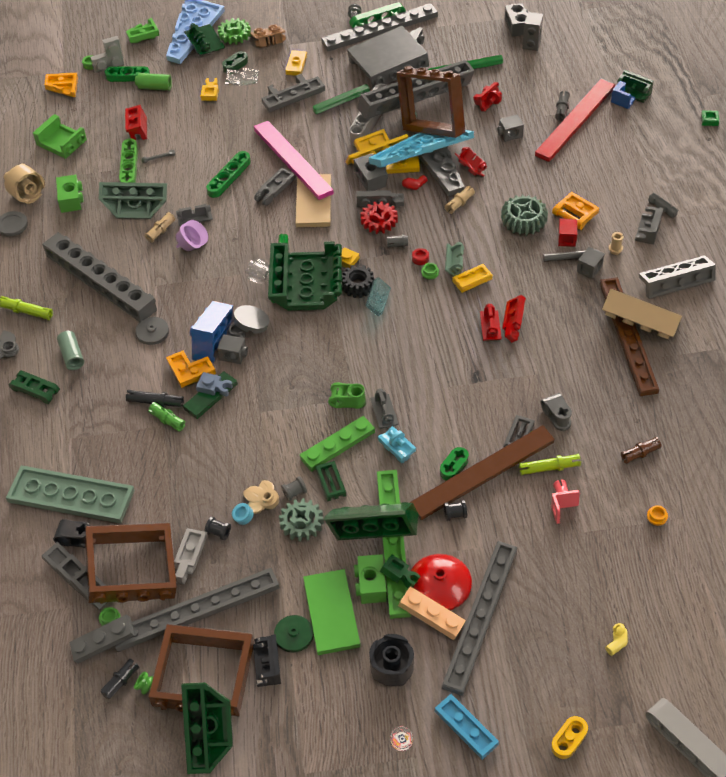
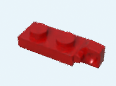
(513, 317)

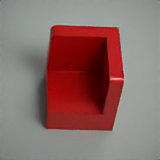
(567, 232)

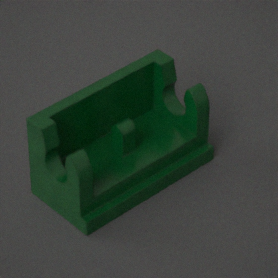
(637, 85)

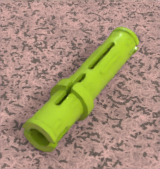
(27, 308)
(550, 464)

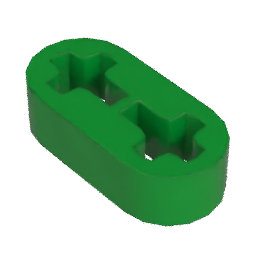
(450, 461)

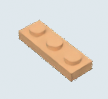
(431, 613)

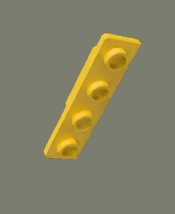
(373, 144)

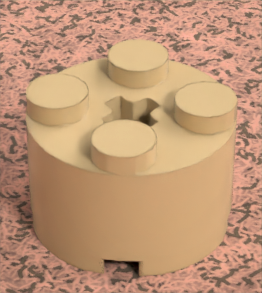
(24, 183)

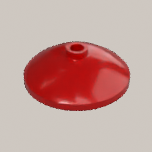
(448, 590)

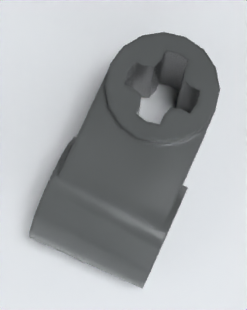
(557, 411)

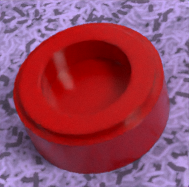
(420, 256)

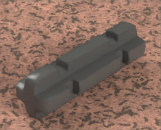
(660, 202)

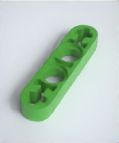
(128, 163)

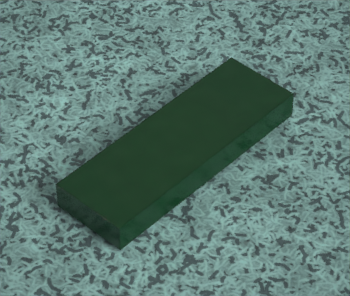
(203, 402)

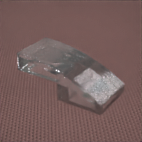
(237, 78)

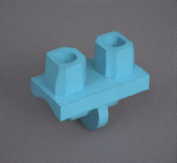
(397, 444)

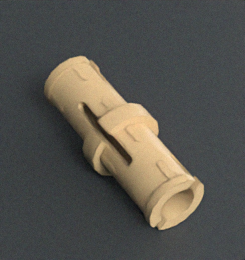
(459, 199)
(160, 227)

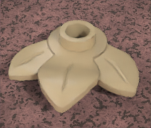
(262, 496)

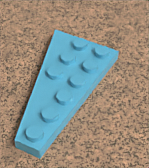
(414, 146)

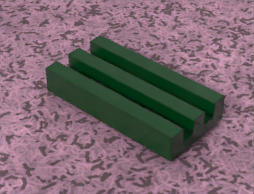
(334, 494)

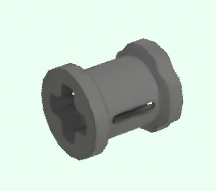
(294, 488)

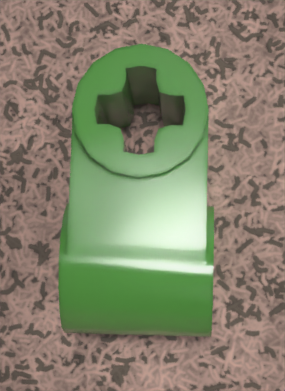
(348, 395)

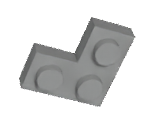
(112, 56)

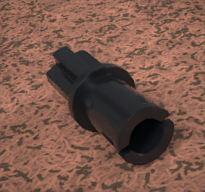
(119, 679)

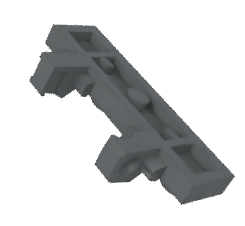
(300, 91)

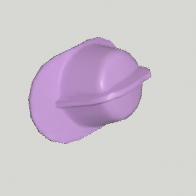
(191, 235)

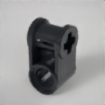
(71, 533)

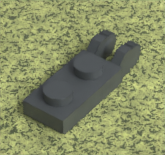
(274, 186)

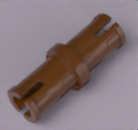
(641, 450)

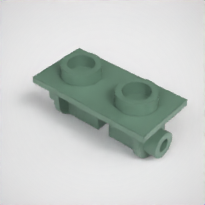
(454, 258)

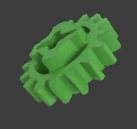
(235, 31)

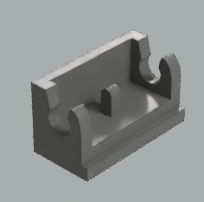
(649, 225)

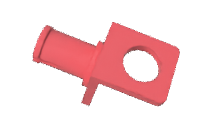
(563, 498)

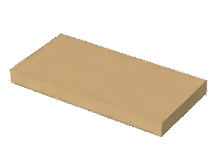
(310, 210)

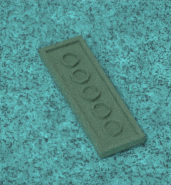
(70, 494)

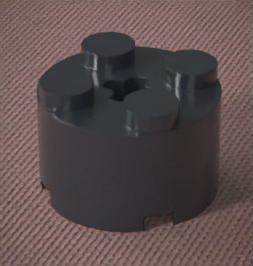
(391, 660)

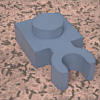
(211, 383)

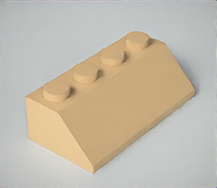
(641, 313)

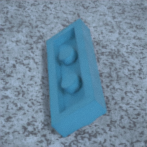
(466, 726)

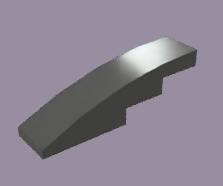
(70, 570)

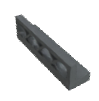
(678, 278)

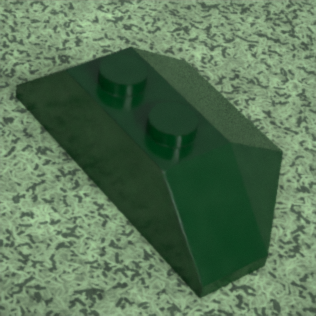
(205, 726)

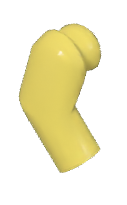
(620, 639)

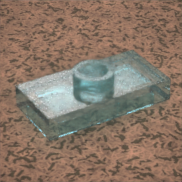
(378, 296)

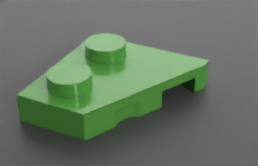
(143, 32)

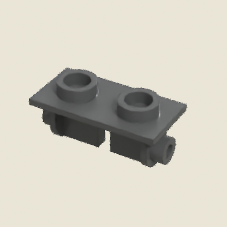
(200, 214)
(383, 409)

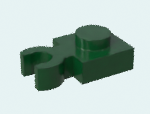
(398, 570)

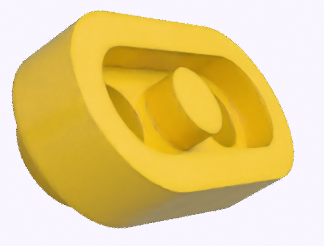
(568, 738)

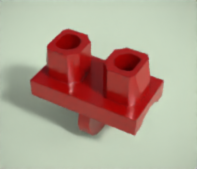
(488, 97)

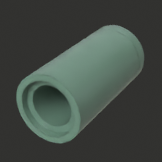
(70, 350)

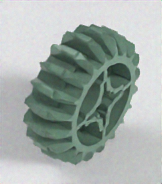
(524, 214)

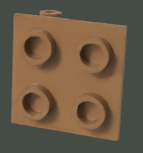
(260, 34)

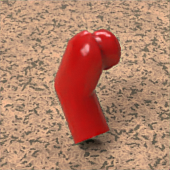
(414, 184)

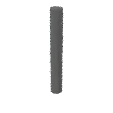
(562, 256)

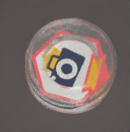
(401, 738)

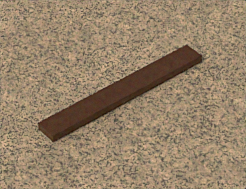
(632, 346)
(482, 472)

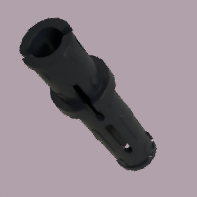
(162, 399)

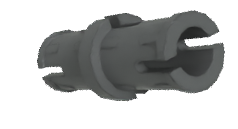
(562, 105)

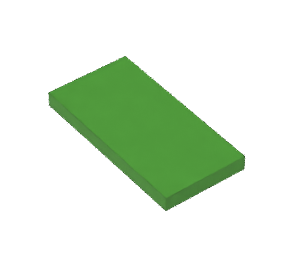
(331, 612)

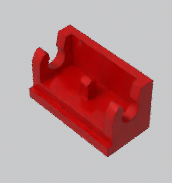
(136, 122)

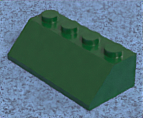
(373, 521)

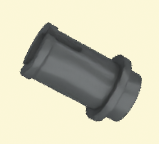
(396, 241)

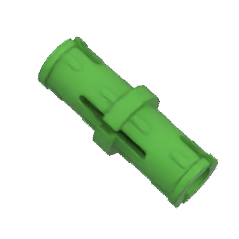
(166, 416)

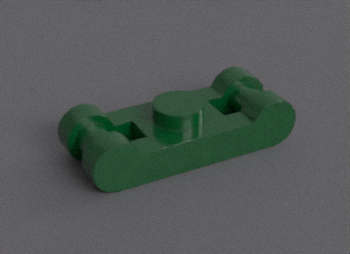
(34, 386)

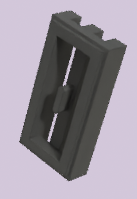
(524, 420)

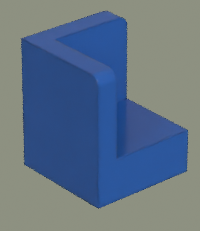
(620, 97)

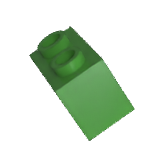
(69, 193)
(373, 590)

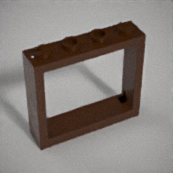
(407, 105)
(129, 534)
(207, 638)

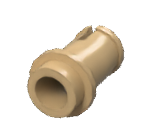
(616, 243)

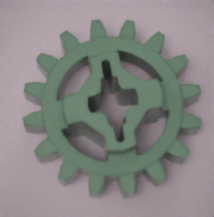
(301, 518)

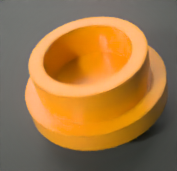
(657, 515)

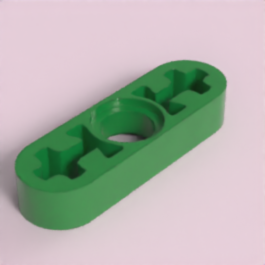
(116, 74)

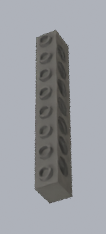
(387, 97)
(100, 277)

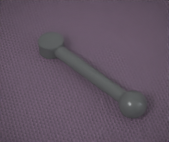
(170, 153)

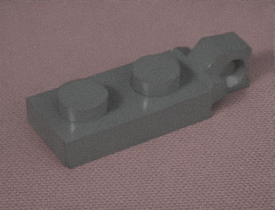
(386, 196)

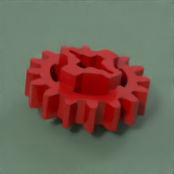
(379, 217)

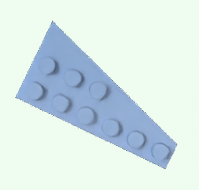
(196, 12)

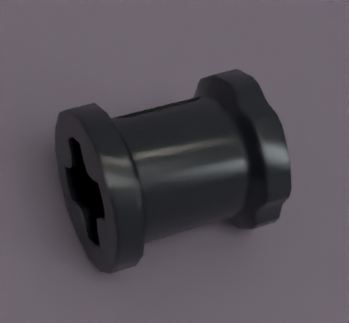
(455, 510)
(217, 528)

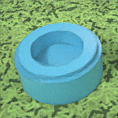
(242, 513)

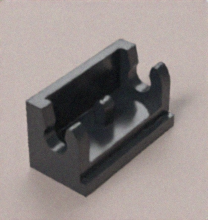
(266, 661)

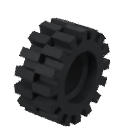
(357, 288)

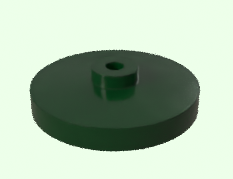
(293, 633)

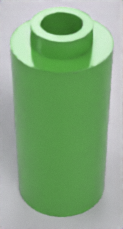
(153, 81)

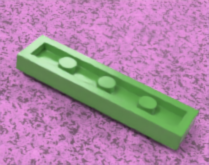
(337, 443)

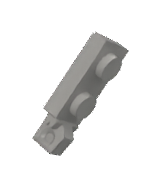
(189, 554)

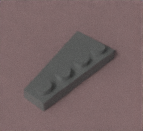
(443, 170)

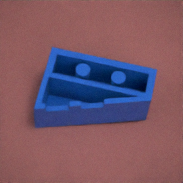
(210, 329)

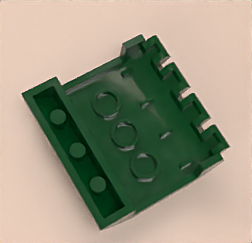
(305, 278)

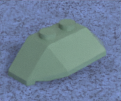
(133, 199)

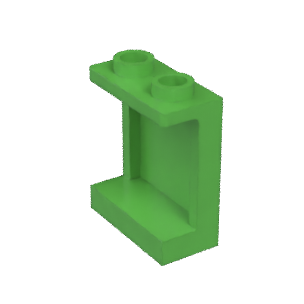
(58, 137)

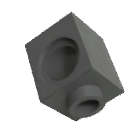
(510, 128)
(590, 262)
(232, 349)

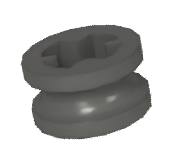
(353, 7)

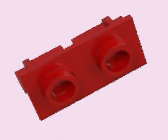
(475, 166)
(490, 323)

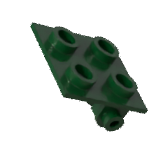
(204, 39)

